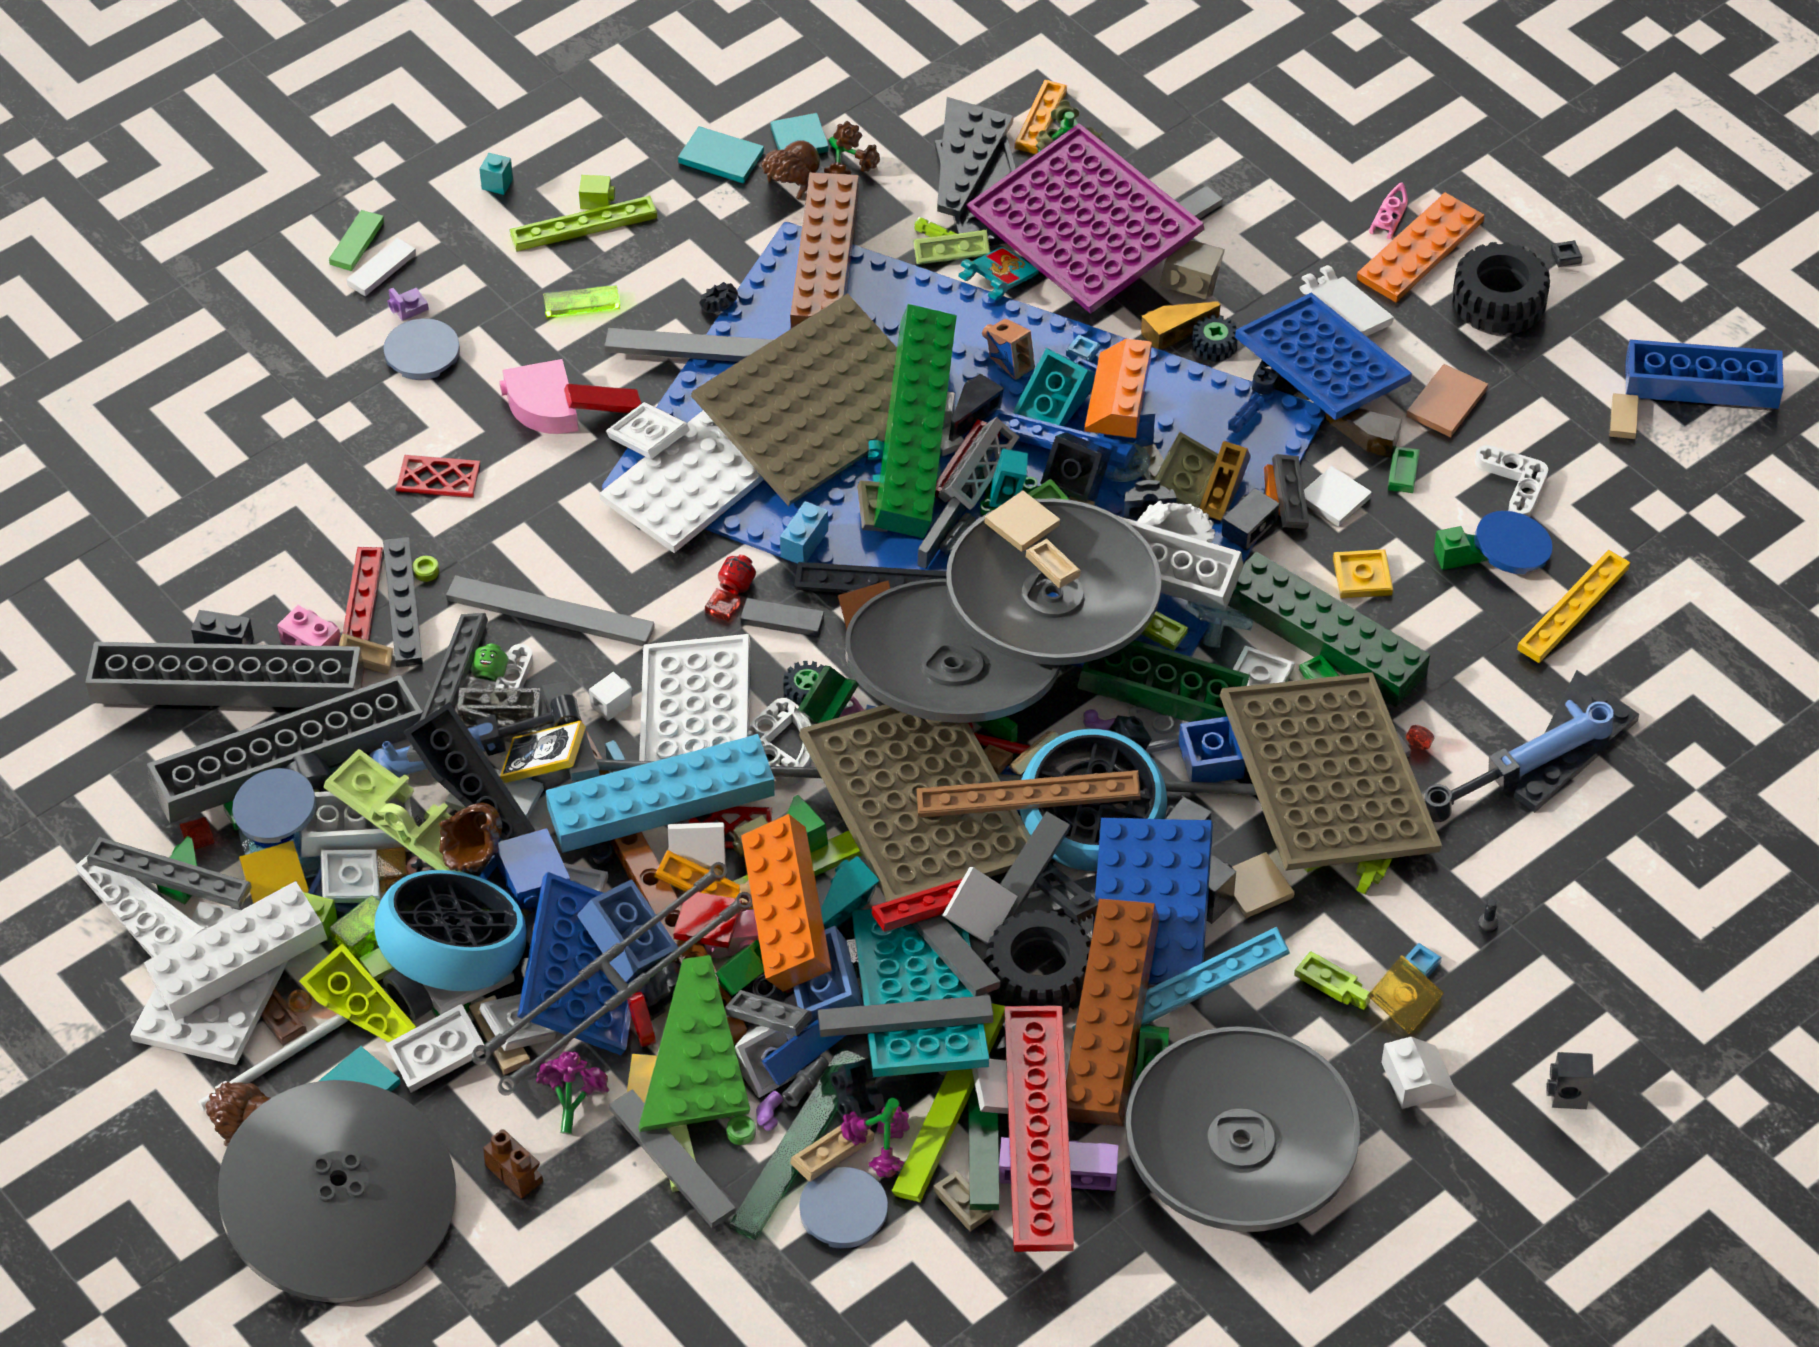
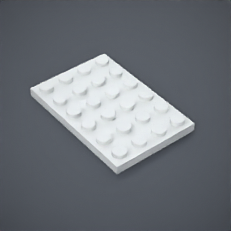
(683, 485)
(694, 695)
(218, 1028)

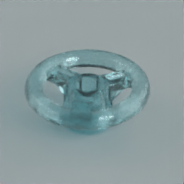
(1130, 472)

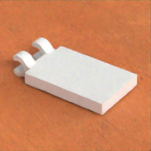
(1347, 301)

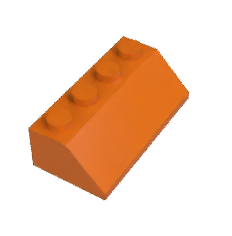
(1119, 388)

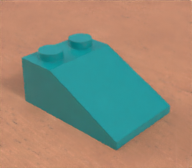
(1055, 389)
(849, 891)

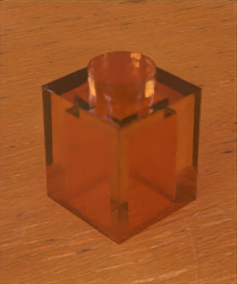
(391, 867)

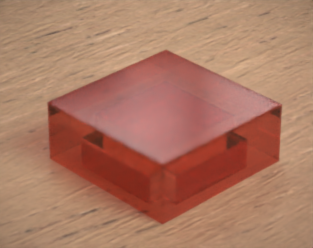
(722, 604)
(198, 831)

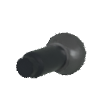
(1488, 920)

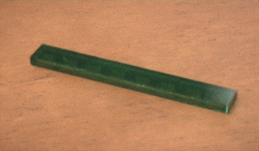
(802, 1133)

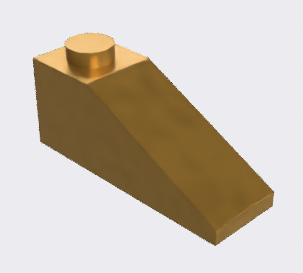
(1175, 322)
(1225, 479)

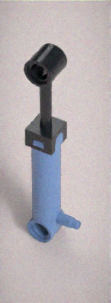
(487, 734)
(1508, 766)

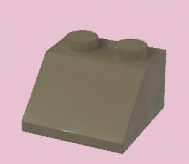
(1193, 269)

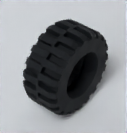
(1499, 310)
(1039, 935)

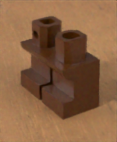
(512, 1163)

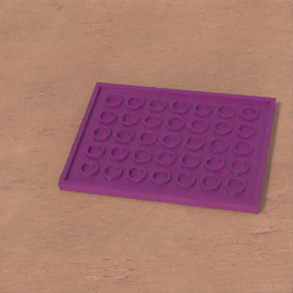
(1085, 217)

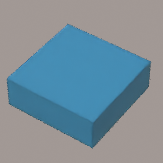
(1083, 348)
(1424, 959)

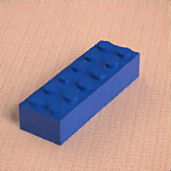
(1704, 373)

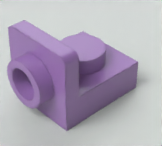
(407, 303)

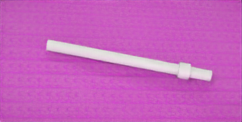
(283, 1054)

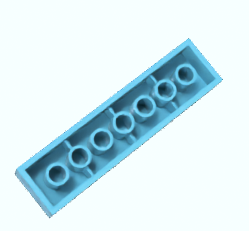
(660, 793)

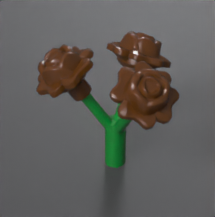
(843, 140)

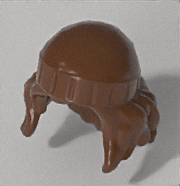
(792, 164)
(470, 837)
(232, 1106)

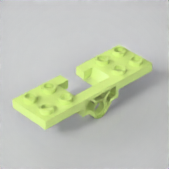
(369, 788)

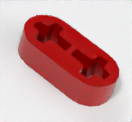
(641, 1019)

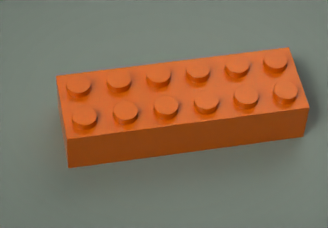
(786, 903)

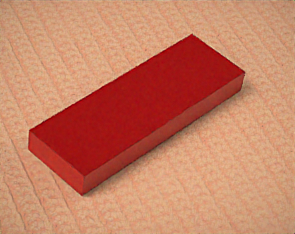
(601, 398)

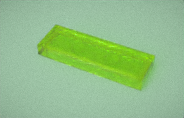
(581, 301)

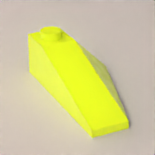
(353, 993)

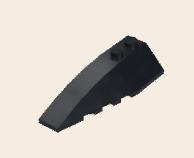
(464, 769)

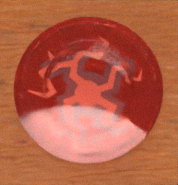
(1420, 737)

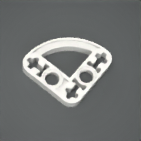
(769, 717)

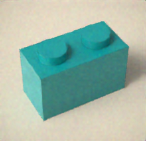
(1008, 477)

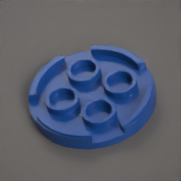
(1513, 542)

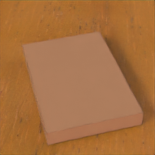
(1447, 400)

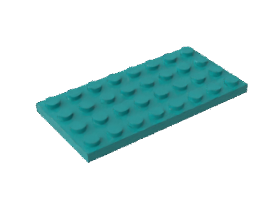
(902, 969)

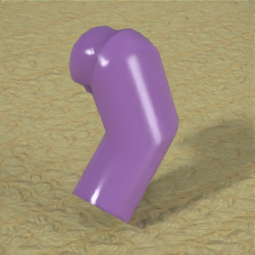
(1092, 720)
(765, 1111)

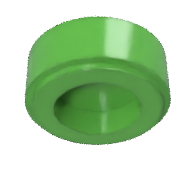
(741, 1130)

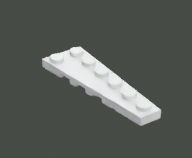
(139, 909)

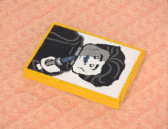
(543, 752)

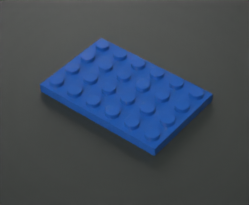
(1323, 355)
(1165, 866)
(556, 956)

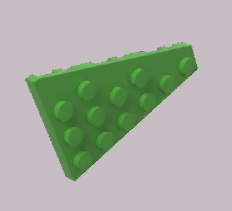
(696, 1060)

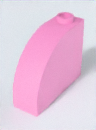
(539, 397)

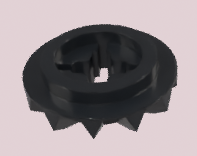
(727, 296)

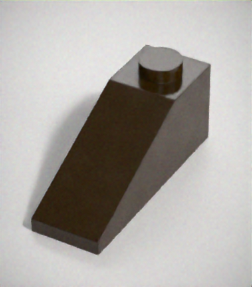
(1369, 430)

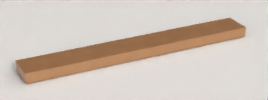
(1028, 794)

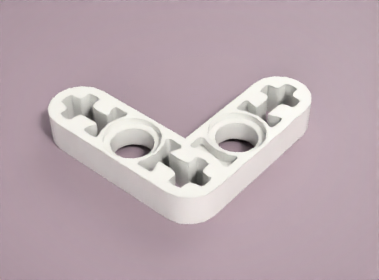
(1522, 473)
(512, 668)

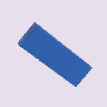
(798, 1053)

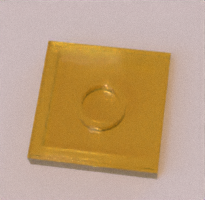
(1405, 994)

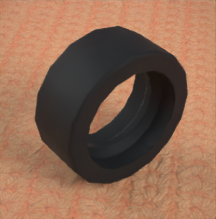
(408, 995)

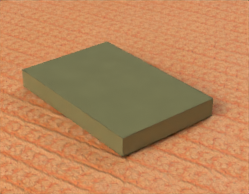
(1187, 469)

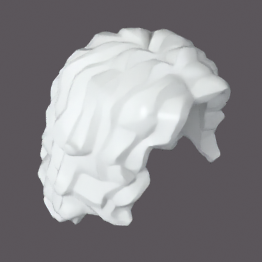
(1179, 519)

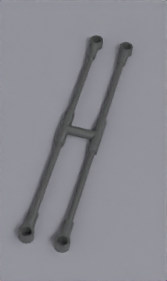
(603, 963)

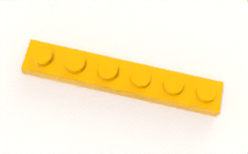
(1573, 606)

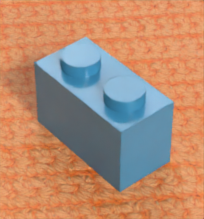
(804, 533)

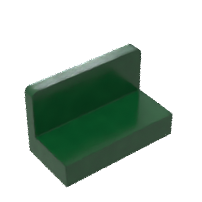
(827, 696)

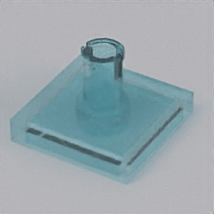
(1218, 620)

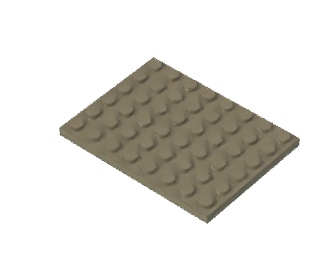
(807, 399)
(1330, 771)
(873, 775)

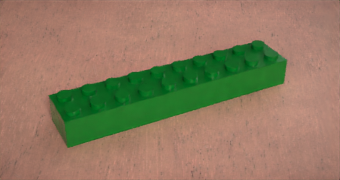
(915, 421)

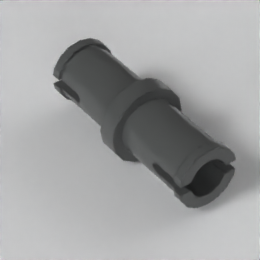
(805, 1081)

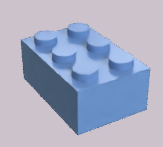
(618, 915)
(835, 988)

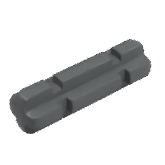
(963, 523)

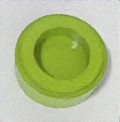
(425, 568)

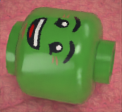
(489, 662)

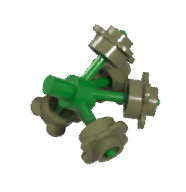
(1066, 117)

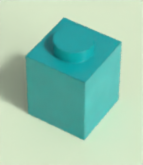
(496, 173)

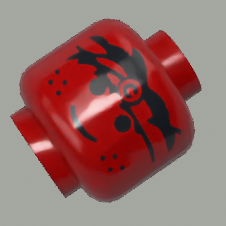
(736, 574)

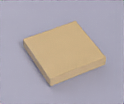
(1022, 521)
(1259, 885)

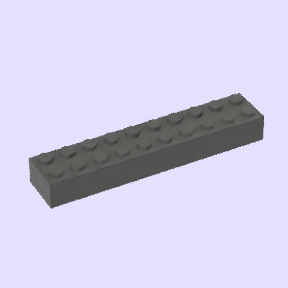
(221, 674)
(332, 729)

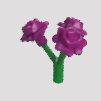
(566, 1067)
(891, 1124)

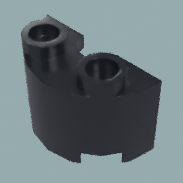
(1145, 494)
(313, 768)
(660, 989)
(857, 1089)

